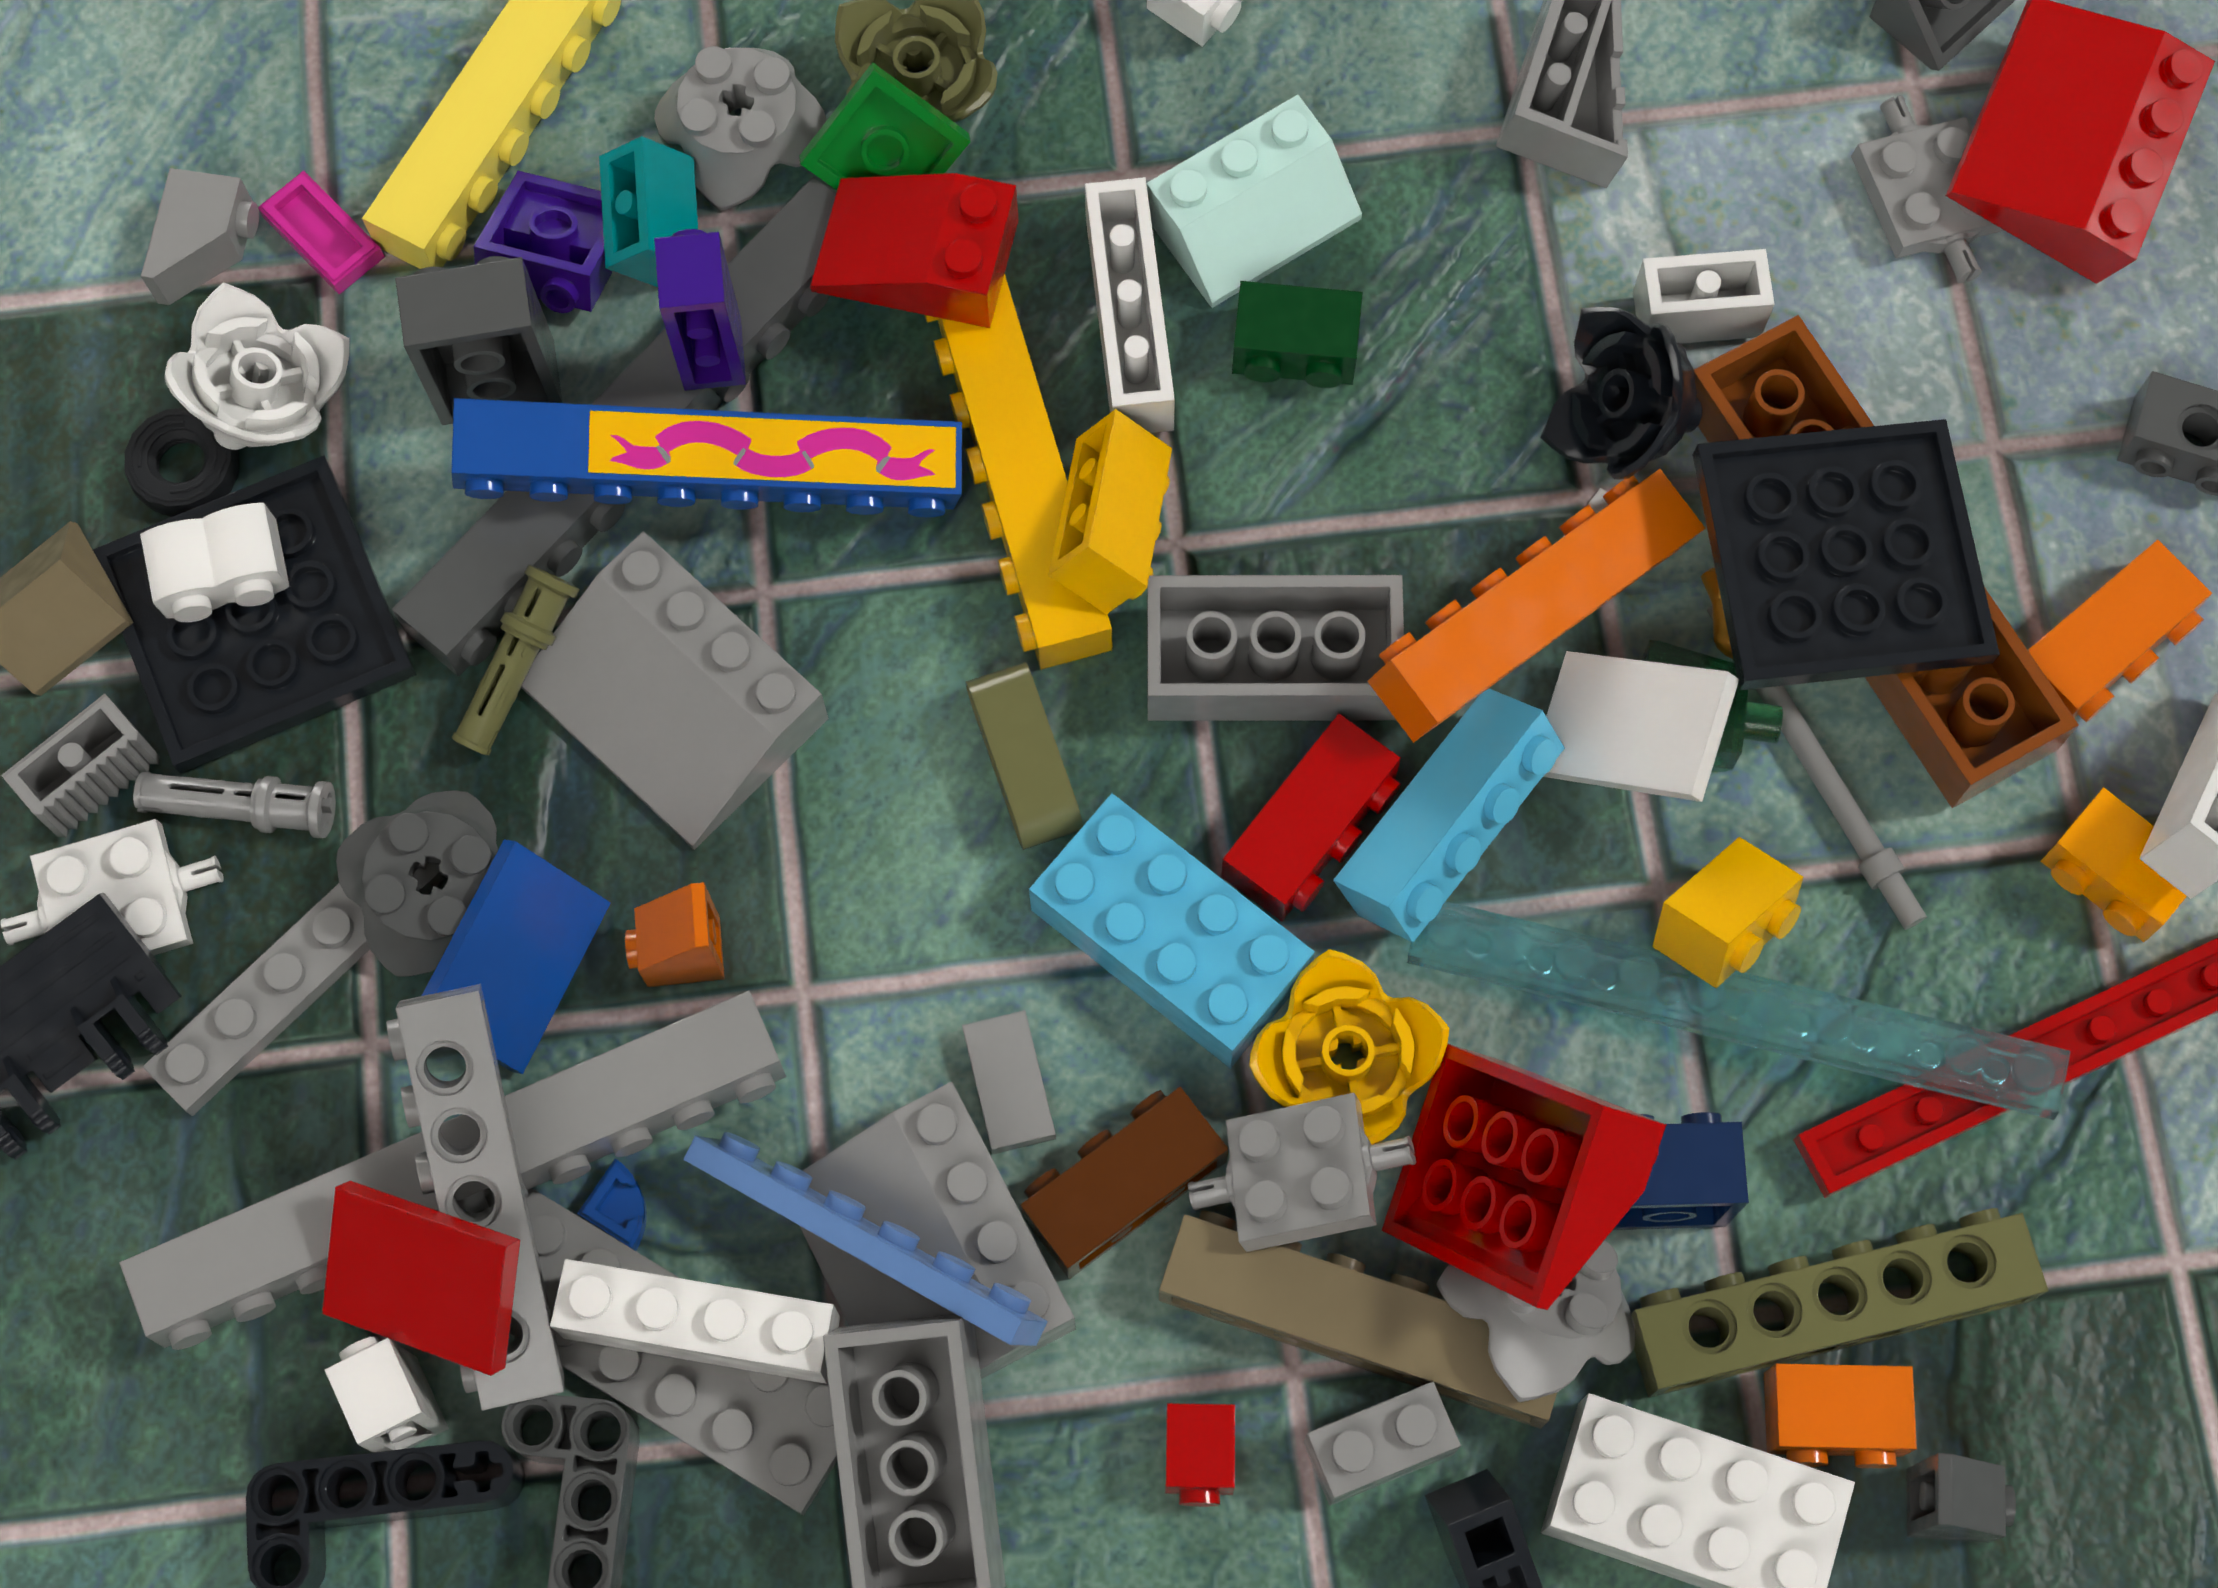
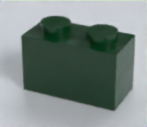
(1296, 334)

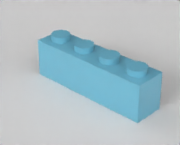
(1449, 814)

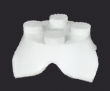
(241, 341)

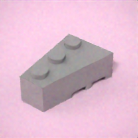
(1571, 92)

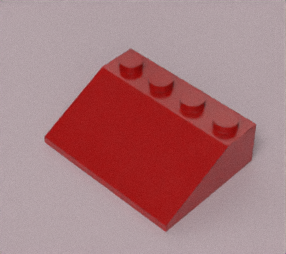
(2080, 134)
(1518, 1175)

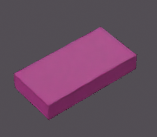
(321, 232)

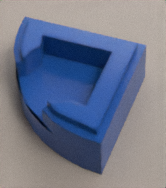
(617, 1206)

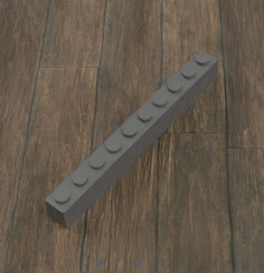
(465, 594)

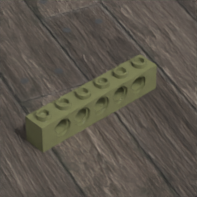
(2004, 1277)

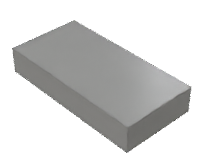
(1009, 1082)

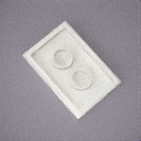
(1639, 724)

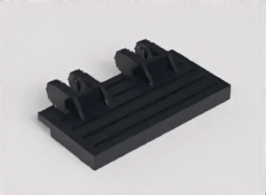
(63, 991)

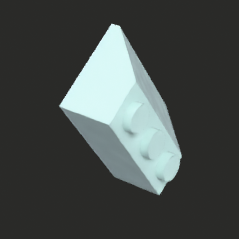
(1253, 201)

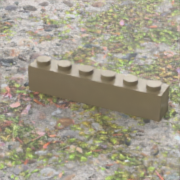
(1339, 1314)

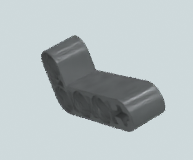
(582, 1470)

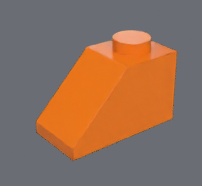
(677, 939)

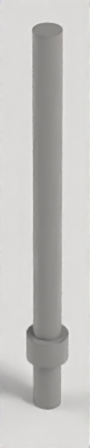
(1879, 865)

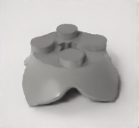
(738, 151)
(1545, 1349)

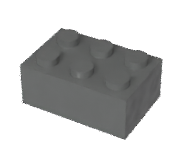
(478, 334)

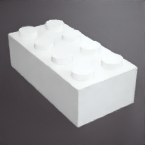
(1693, 1503)

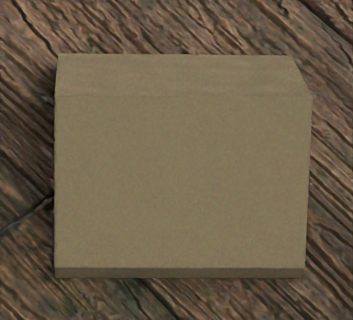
(56, 610)

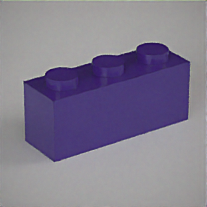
(700, 309)

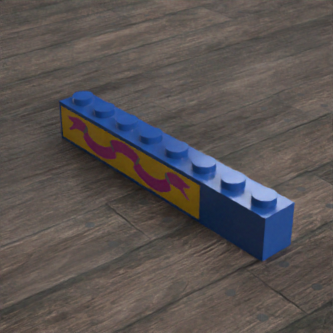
(705, 456)

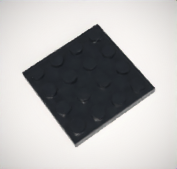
(1844, 554)
(271, 663)

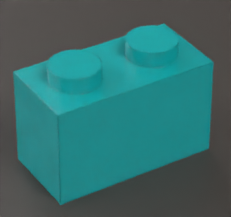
(644, 196)

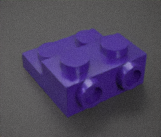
(556, 234)

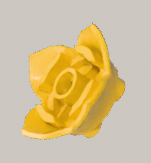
(1340, 1003)

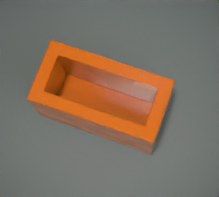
(1840, 1413)

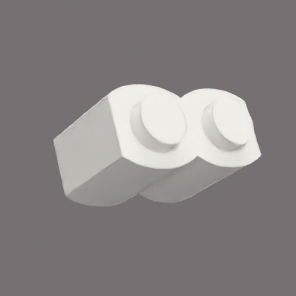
(215, 562)

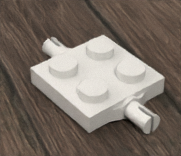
(134, 874)

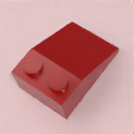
(920, 244)

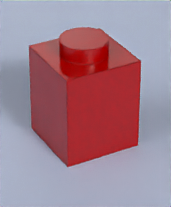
(1200, 1452)

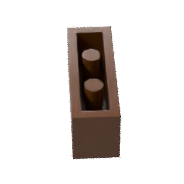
(1122, 1180)

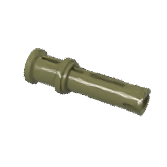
(526, 632)

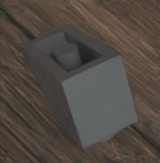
(1958, 1499)

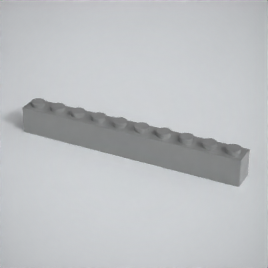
(557, 1130)

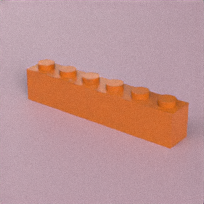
(1533, 605)

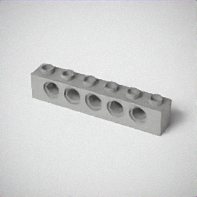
(461, 1022)

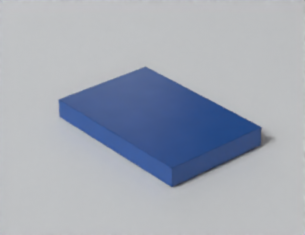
(521, 946)

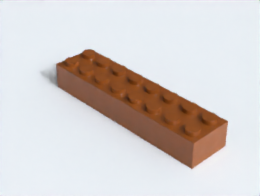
(1960, 721)

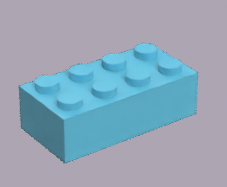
(1170, 930)

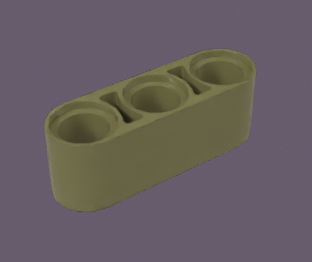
(1024, 755)

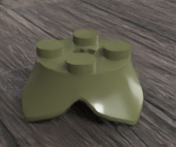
(930, 34)

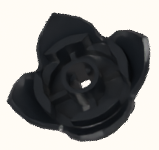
(1633, 394)

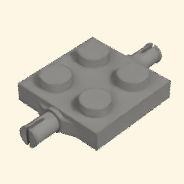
(1908, 187)
(1301, 1172)

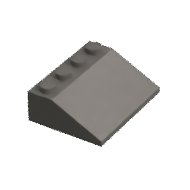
(673, 691)
(940, 1182)

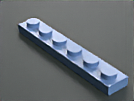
(885, 1248)

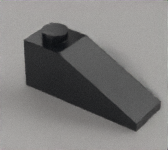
(1482, 1534)

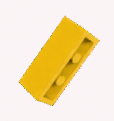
(1111, 512)

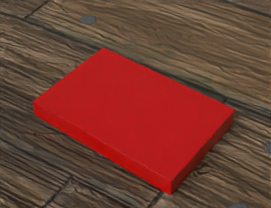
(421, 1277)

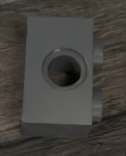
(2155, 430)

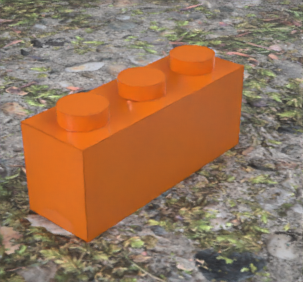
(2120, 629)

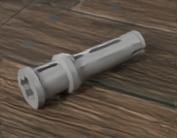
(264, 804)

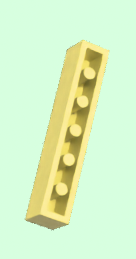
(483, 127)

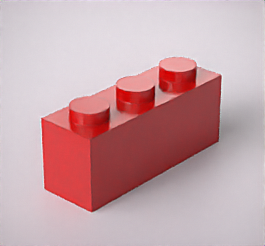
(1312, 819)

